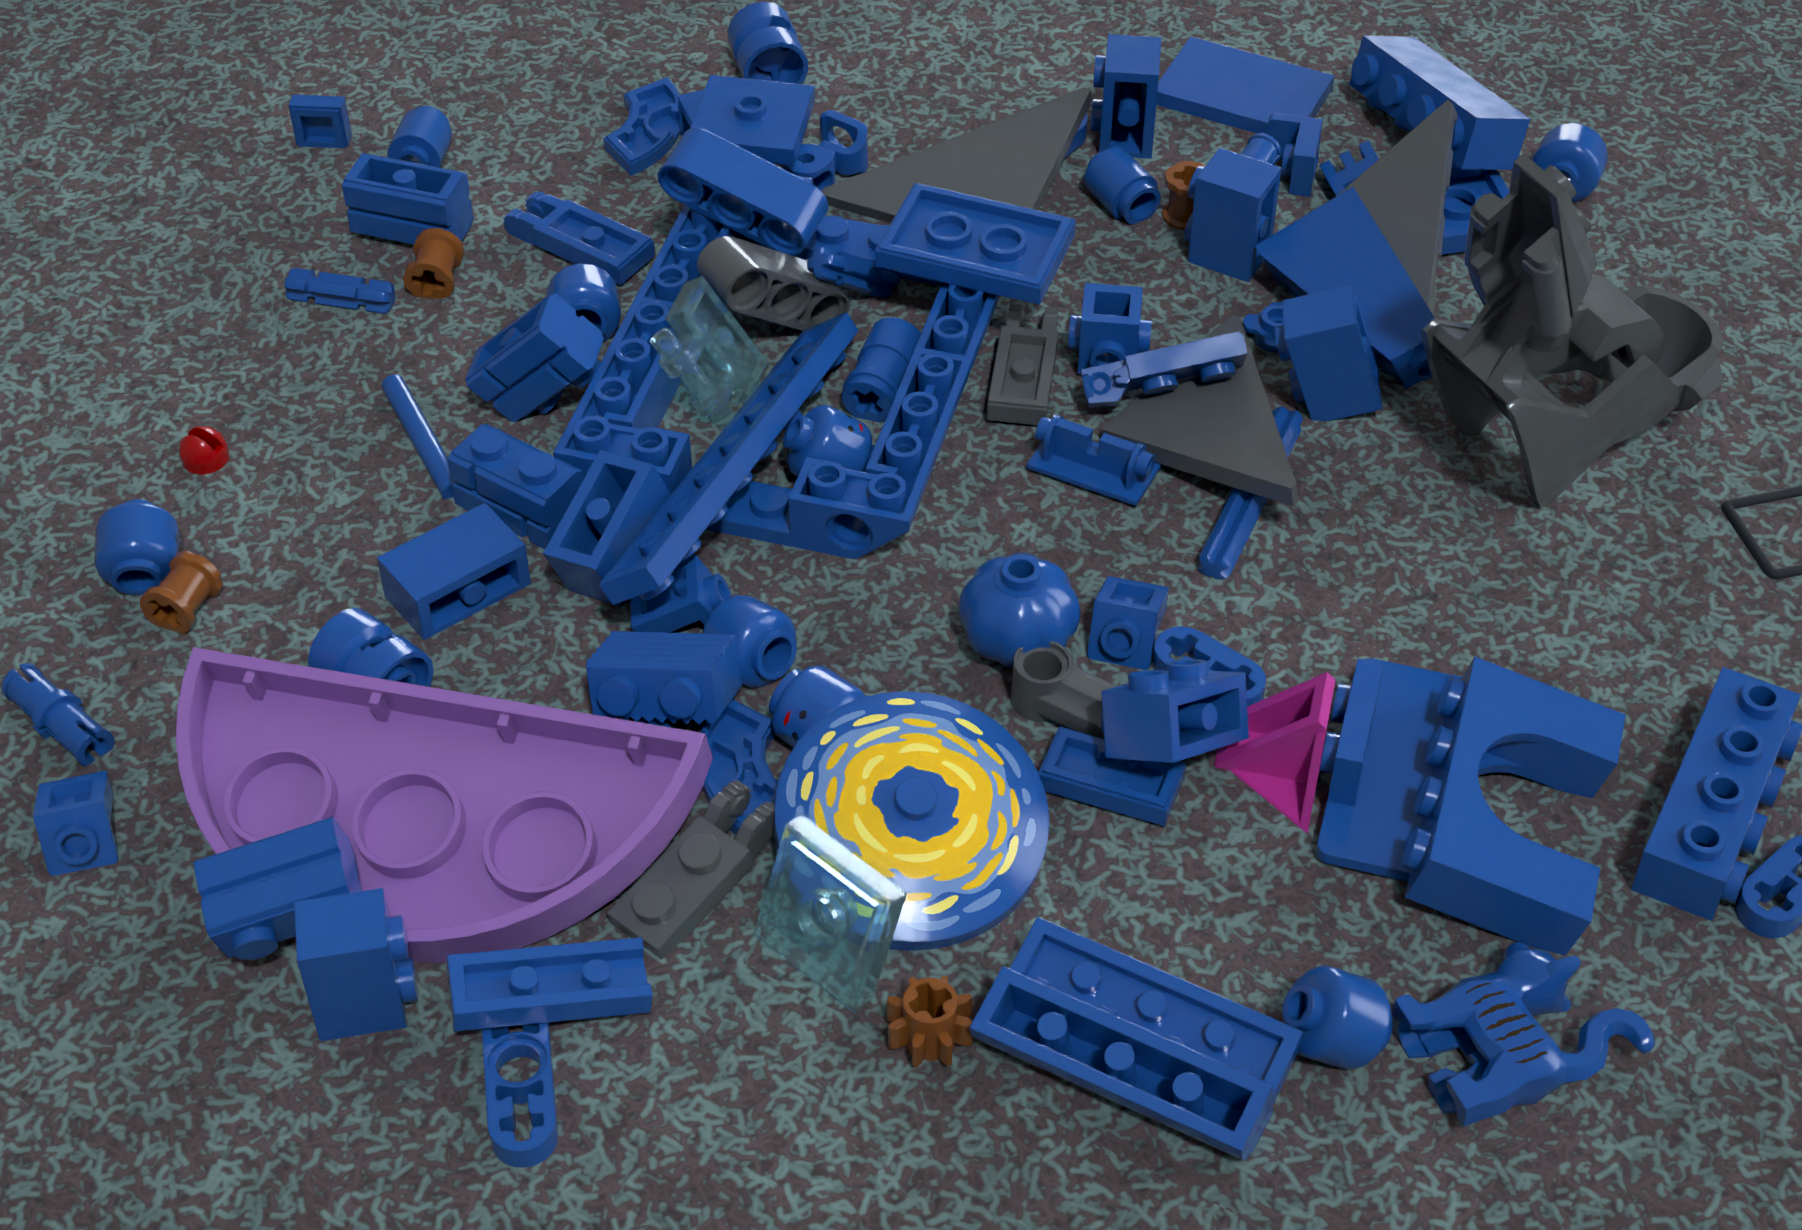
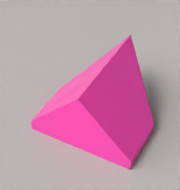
(1284, 747)

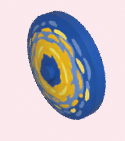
(928, 802)

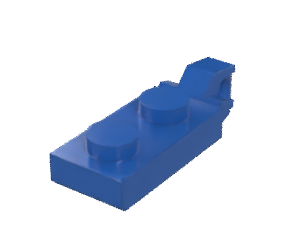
(1161, 368)

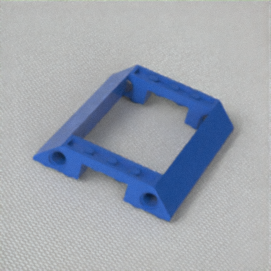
(829, 505)

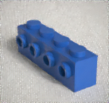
(1414, 81)
(1717, 793)

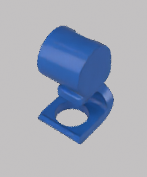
(830, 155)

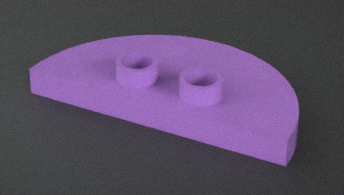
(460, 805)

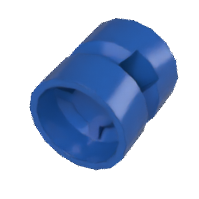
(767, 44)
(367, 647)

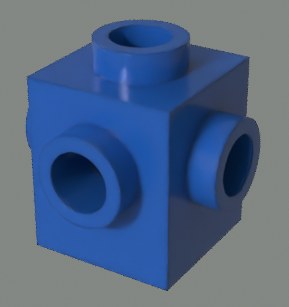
(1109, 325)

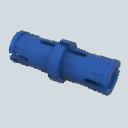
(57, 713)

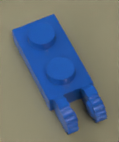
(580, 235)

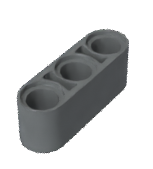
(769, 284)

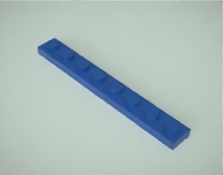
(727, 463)

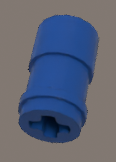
(880, 369)

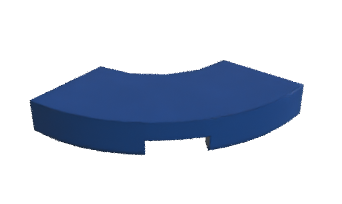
(650, 126)
(740, 756)

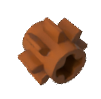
(929, 1020)

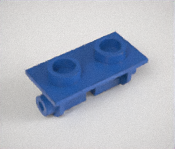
(1107, 467)

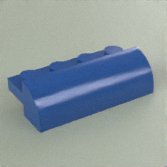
(1139, 1037)

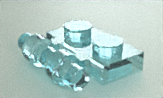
(718, 343)

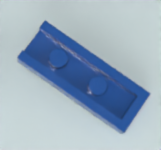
(548, 984)

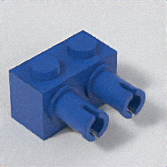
(1234, 207)

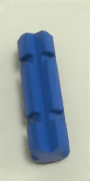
(851, 272)
(340, 290)

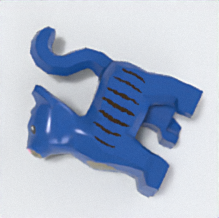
(1506, 1047)

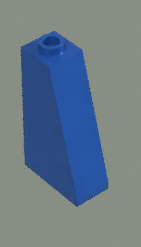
(1346, 247)

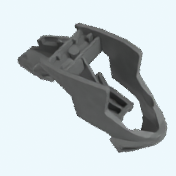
(1555, 317)

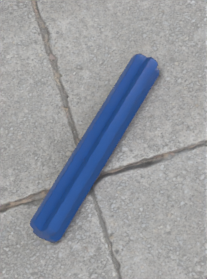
(1242, 511)

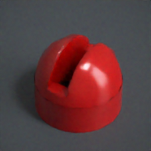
(197, 450)

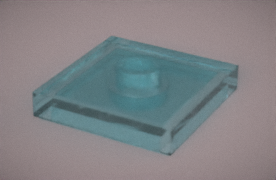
(829, 913)

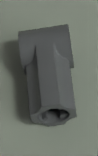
(1052, 689)

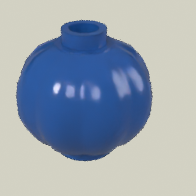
(1017, 605)

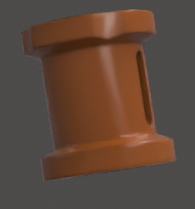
(1180, 206)
(436, 257)
(181, 592)

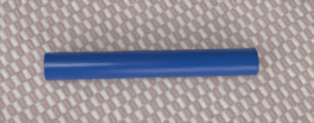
(419, 432)

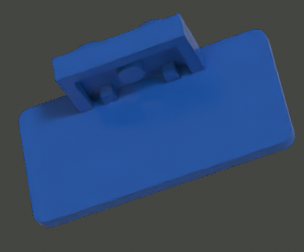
(1378, 765)

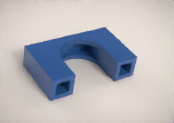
(1462, 852)

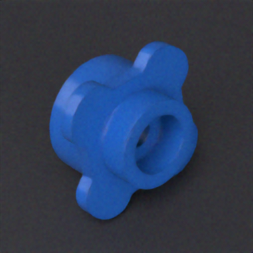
(1264, 324)

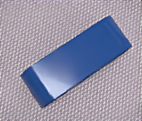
(743, 191)

